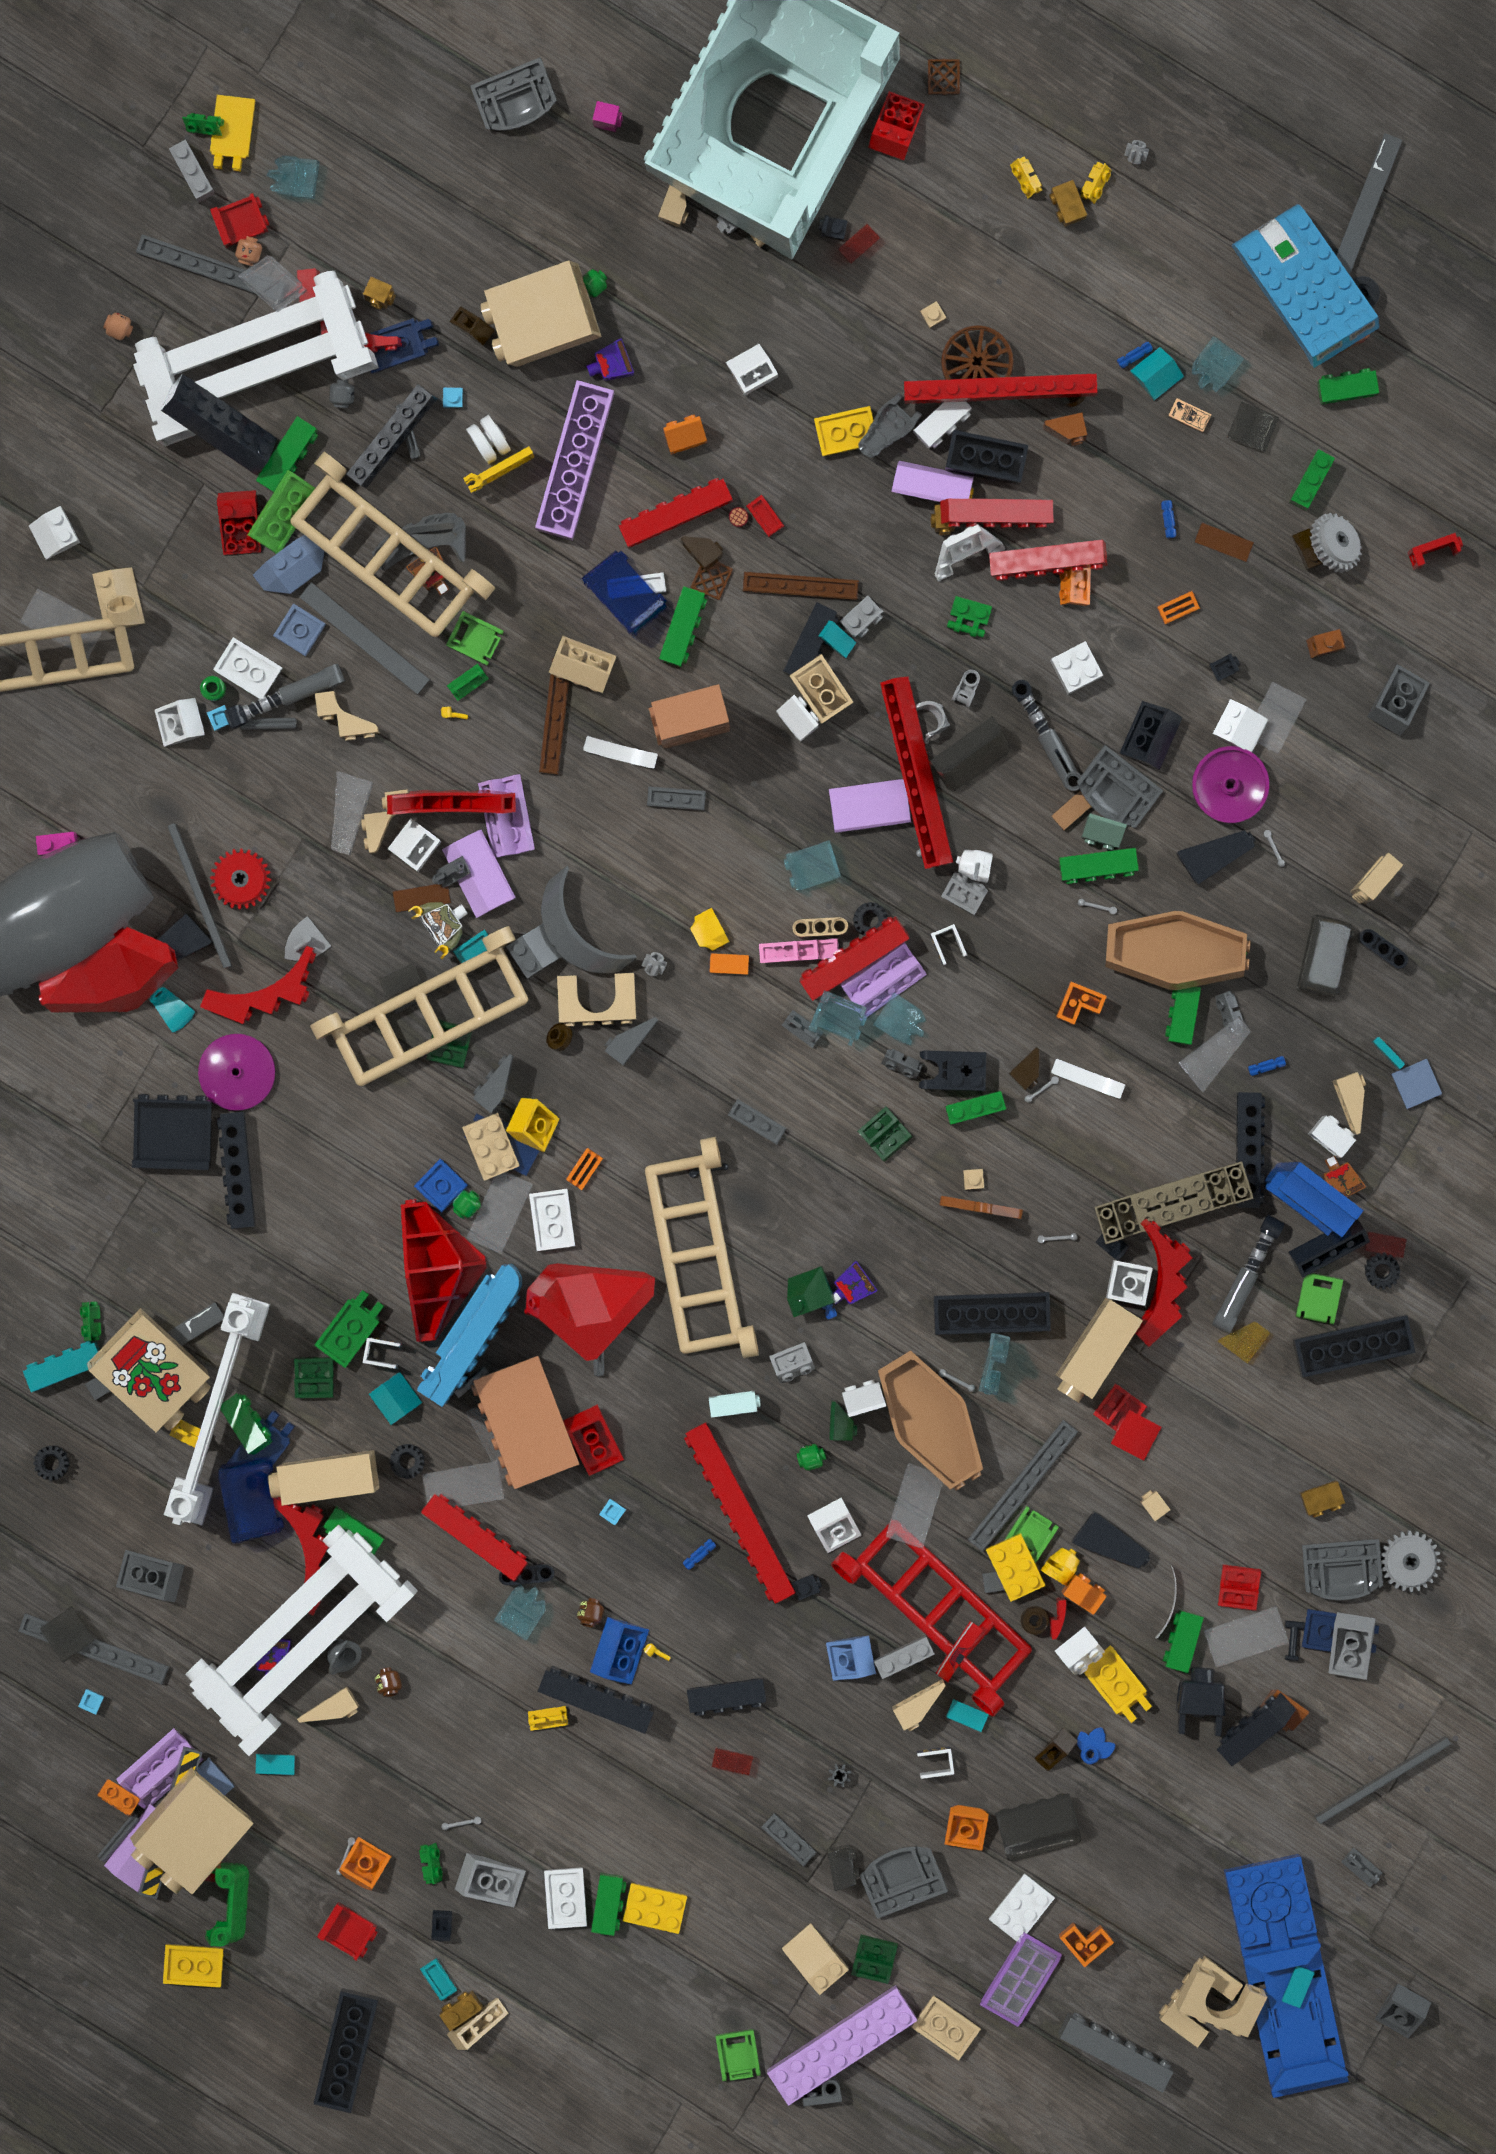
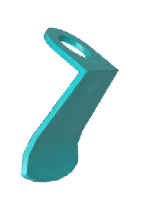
(172, 1009)

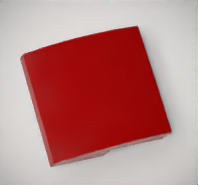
(1115, 1406)
(1135, 1434)
(1239, 1587)
(1057, 1622)

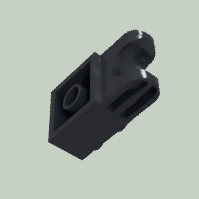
(949, 1073)

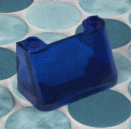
(624, 593)
(248, 1499)

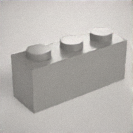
(191, 171)
(903, 1657)

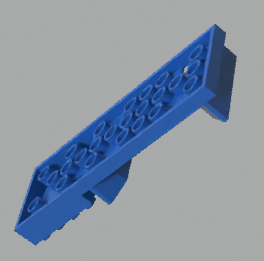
(1312, 1197)
(1274, 1937)

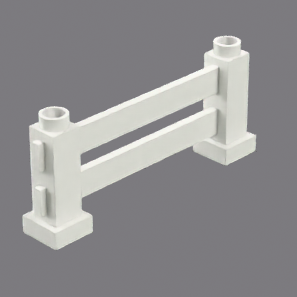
(344, 339)
(189, 1498)
(242, 1713)

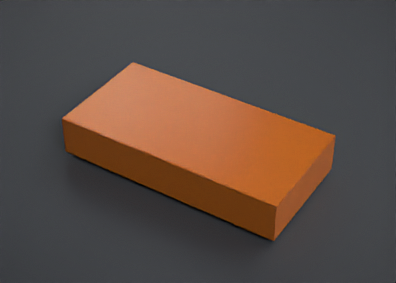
(729, 963)

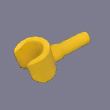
(446, 712)
(650, 1649)

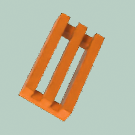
(1163, 614)
(575, 1182)

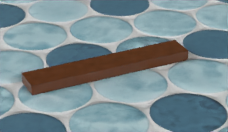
(800, 585)
(554, 725)

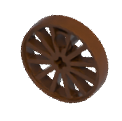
(984, 356)

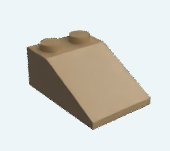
(821, 689)
(1351, 1096)
(915, 1707)
(815, 1959)

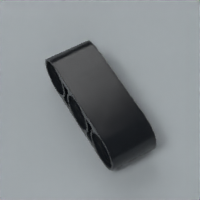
(1373, 946)
(536, 1575)

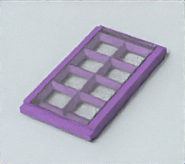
(1020, 1979)

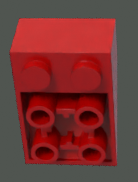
(896, 125)
(236, 517)

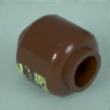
(590, 1613)
(388, 1682)

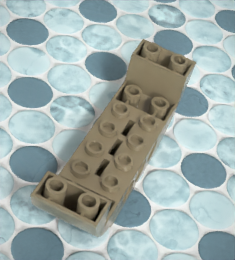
(1174, 1201)

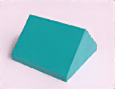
(1157, 373)
(395, 1398)

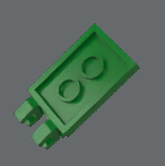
(349, 1330)

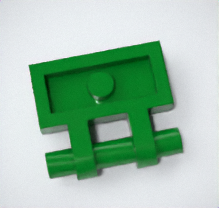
(971, 611)

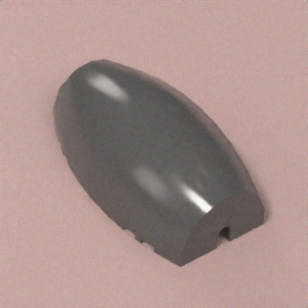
(66, 908)

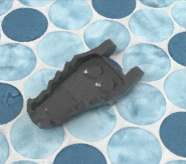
(888, 426)

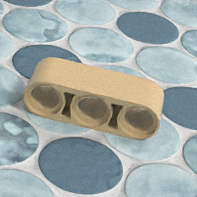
(829, 923)

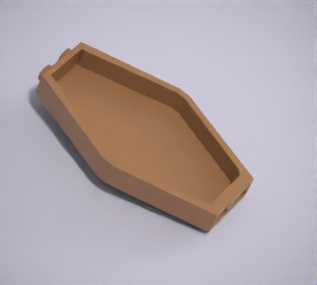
(1176, 950)
(931, 1420)

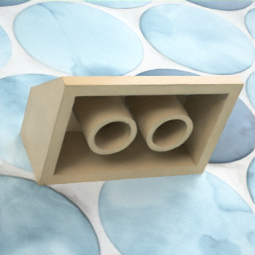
(116, 583)
(582, 664)

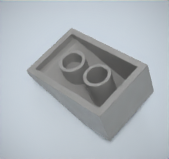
(1351, 1645)
(489, 1880)

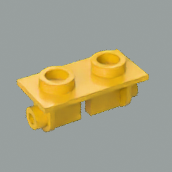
(1100, 175)
(1029, 185)
(186, 1433)
(547, 1718)

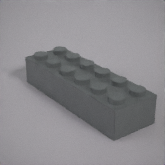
(1115, 2052)

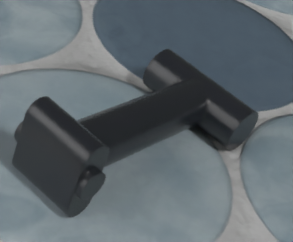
(1294, 1626)

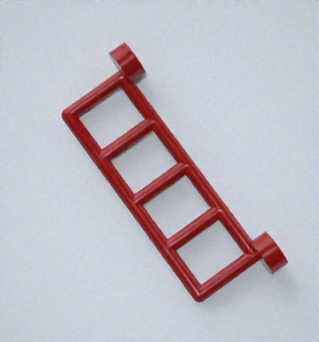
(985, 1695)

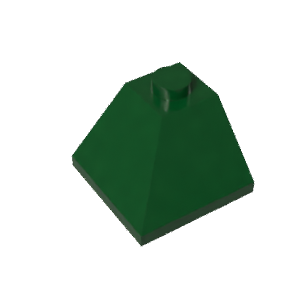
(809, 1291)
(840, 1424)

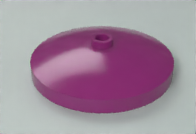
(1248, 780)
(254, 1077)

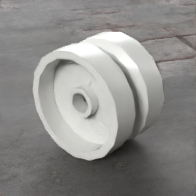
(488, 439)

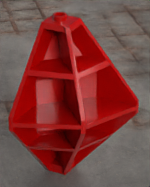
(113, 977)
(437, 1267)
(588, 1303)

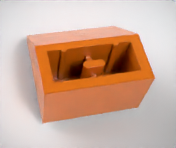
(684, 434)

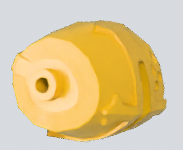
(1061, 1565)

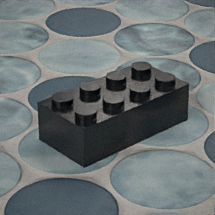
(986, 457)
(1255, 1729)

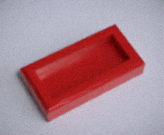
(765, 516)

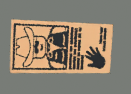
(1189, 415)

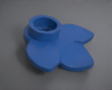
(1094, 1742)

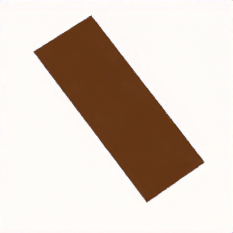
(1224, 542)
(418, 896)

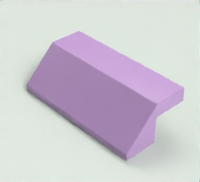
(930, 482)
(869, 805)
(508, 831)
(486, 884)
(880, 979)
(154, 1772)
(122, 1863)

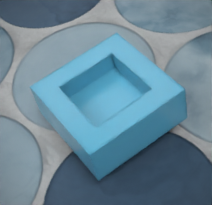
(452, 397)
(218, 718)
(612, 1511)
(91, 1701)

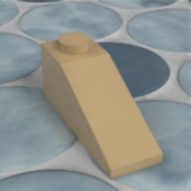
(674, 208)
(337, 1706)
(478, 2025)

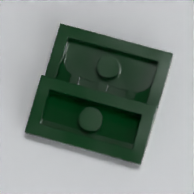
(454, 1052)
(884, 1134)
(314, 1377)
(874, 1959)

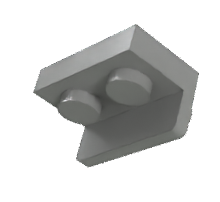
(861, 617)
(964, 892)
(792, 1363)

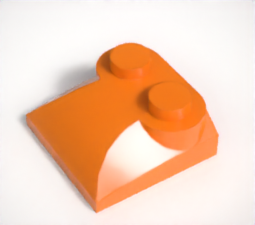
(966, 1827)
(364, 1864)

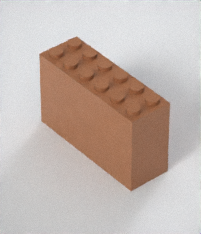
(689, 717)
(524, 1422)

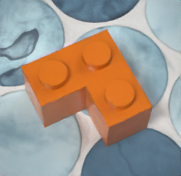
(1077, 998)
(1084, 1594)
(1087, 1947)

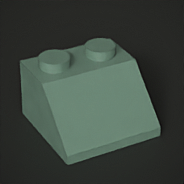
(1103, 831)

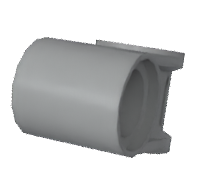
(966, 689)

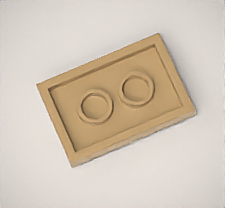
(490, 1146)
(946, 2027)

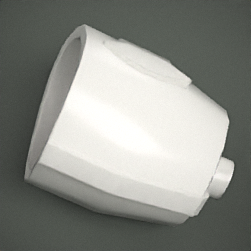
(975, 864)

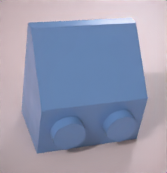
(850, 1658)

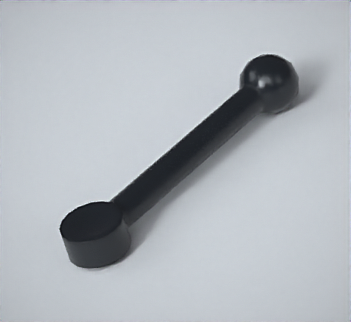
(693, 1173)

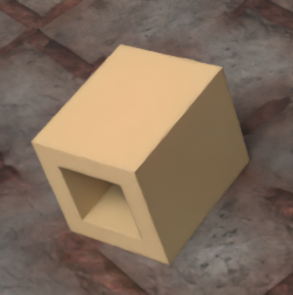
(1154, 1504)

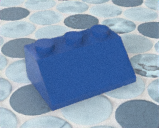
(619, 1651)

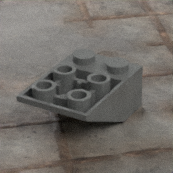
(494, 1090)

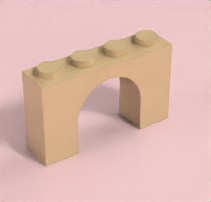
(1376, 879)
(622, 1008)
(1237, 2019)
(1187, 2026)

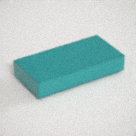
(837, 639)
(471, 948)
(1388, 1052)
(967, 1715)
(275, 1764)
(438, 1979)
(1297, 1986)

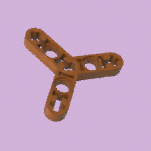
(981, 1207)

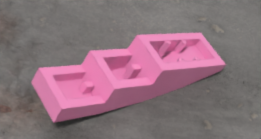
(797, 950)

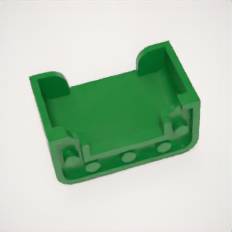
(236, 1879)

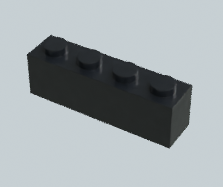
(809, 642)
(1326, 1249)
(726, 1695)

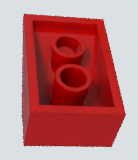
(593, 1440)

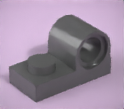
(816, 2098)

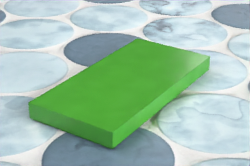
(273, 524)

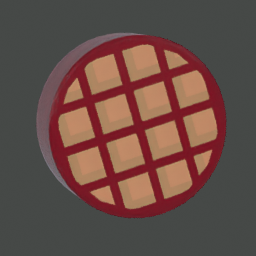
(738, 517)

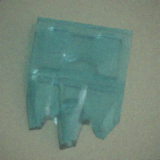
(295, 177)
(1216, 364)
(900, 1019)
(521, 1612)

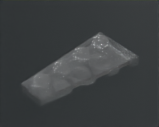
(350, 804)
(1210, 1057)

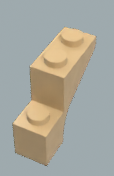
(348, 724)
(377, 824)

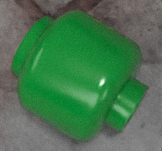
(595, 282)
(212, 688)
(466, 1204)
(811, 1457)

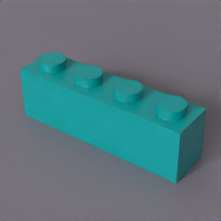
(60, 1368)

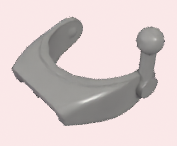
(937, 710)

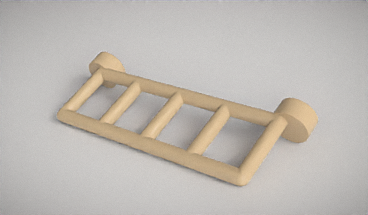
(471, 583)
(120, 612)
(495, 950)
(708, 1160)

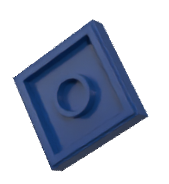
(440, 1185)

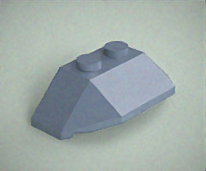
(291, 567)

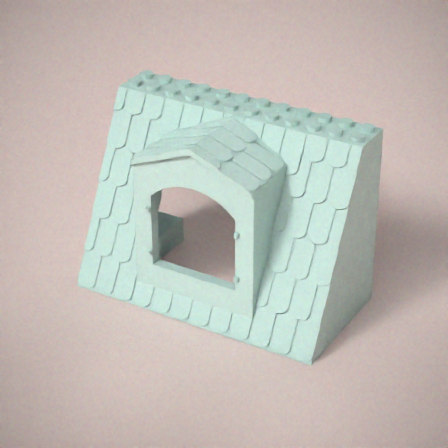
(808, 44)

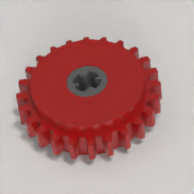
(228, 872)

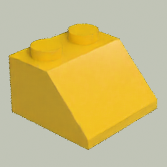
(532, 1124)

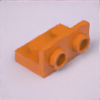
(1075, 587)
(118, 1797)

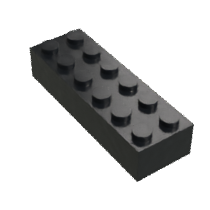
(219, 424)
(991, 1313)
(1353, 1345)
(596, 1699)
(346, 2050)

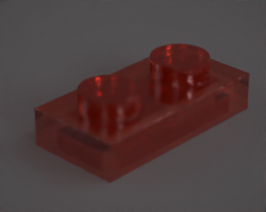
(859, 243)
(1384, 1243)
(732, 1761)

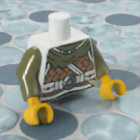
(441, 923)

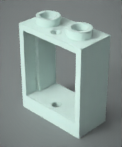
(734, 1403)

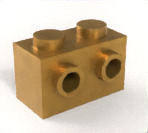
(1068, 203)
(379, 293)
(943, 529)
(1322, 1498)
(461, 2010)

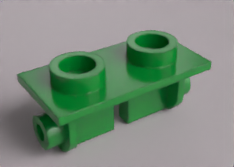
(199, 124)
(467, 682)
(90, 1328)
(433, 1872)

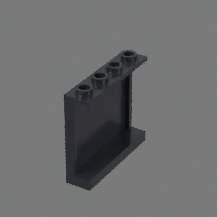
(172, 1132)

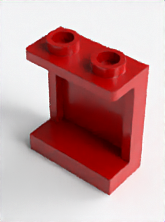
(240, 220)
(1416, 554)
(348, 1931)

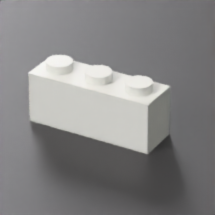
(942, 422)

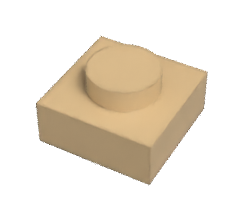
(933, 314)
(973, 1179)

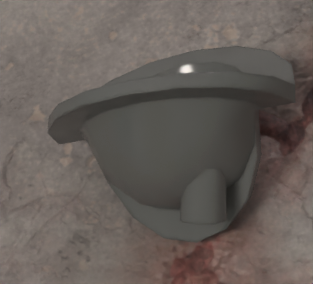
(343, 1655)

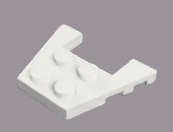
(963, 545)

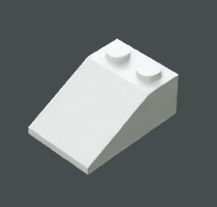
(863, 1398)

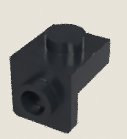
(1225, 667)
(1115, 1249)
(441, 1925)

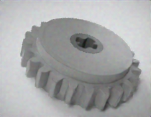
(1335, 542)
(1412, 1547)

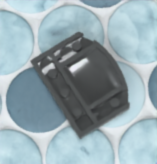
(515, 96)
(1117, 788)
(1342, 1568)
(902, 1879)

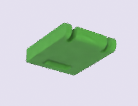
(478, 639)
(1319, 1301)
(1034, 1531)
(738, 2057)

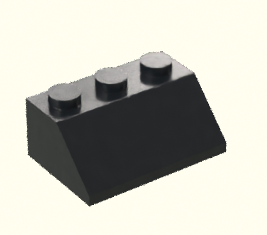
(1151, 734)

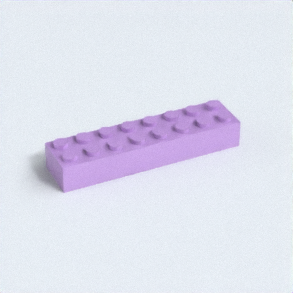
(574, 460)
(841, 2045)

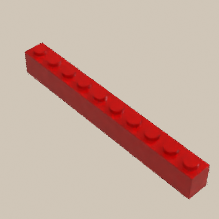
(1000, 388)
(916, 772)
(739, 1511)

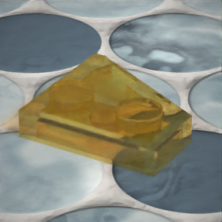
(1245, 1340)

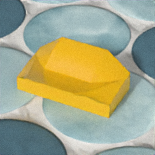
(708, 930)

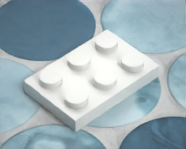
(247, 668)
(552, 1219)
(565, 1898)
(1021, 1907)

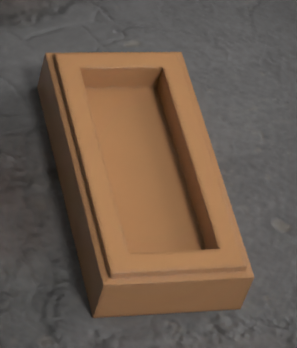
(1071, 811)

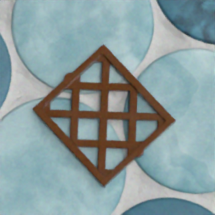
(930, 76)
(717, 565)

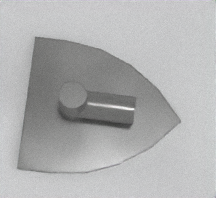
(305, 935)

